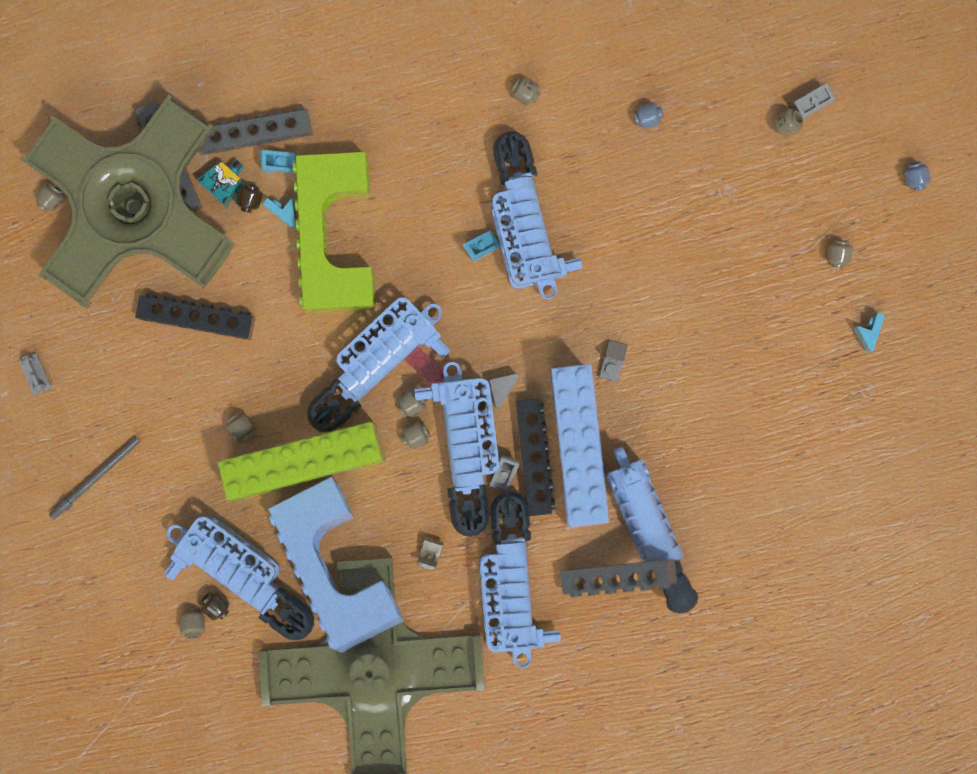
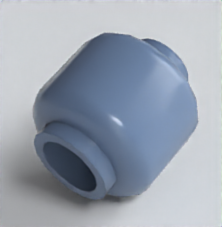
(648, 115)
(917, 176)

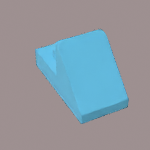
(277, 161)
(286, 214)
(481, 246)
(869, 336)

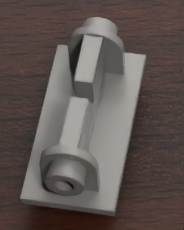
(35, 374)

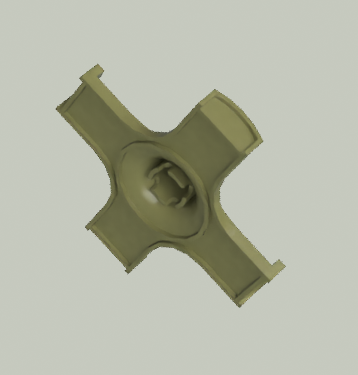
(127, 202)
(374, 680)

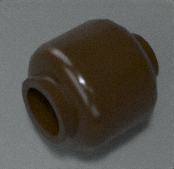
(248, 197)
(214, 605)

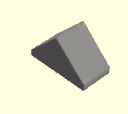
(501, 388)

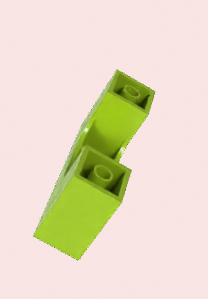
(319, 184)
(301, 461)

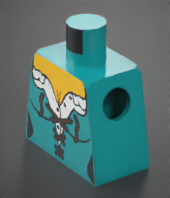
(223, 181)

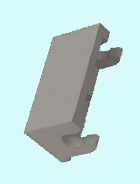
(813, 100)

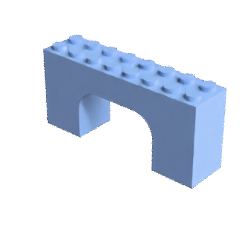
(579, 445)
(301, 526)

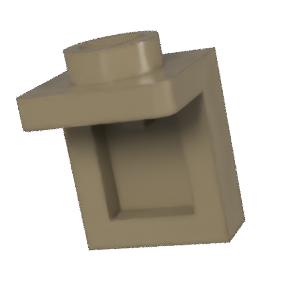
(430, 553)

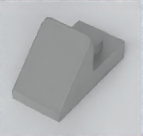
(613, 361)
(504, 475)

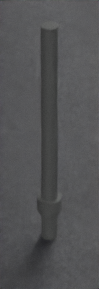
(66, 503)

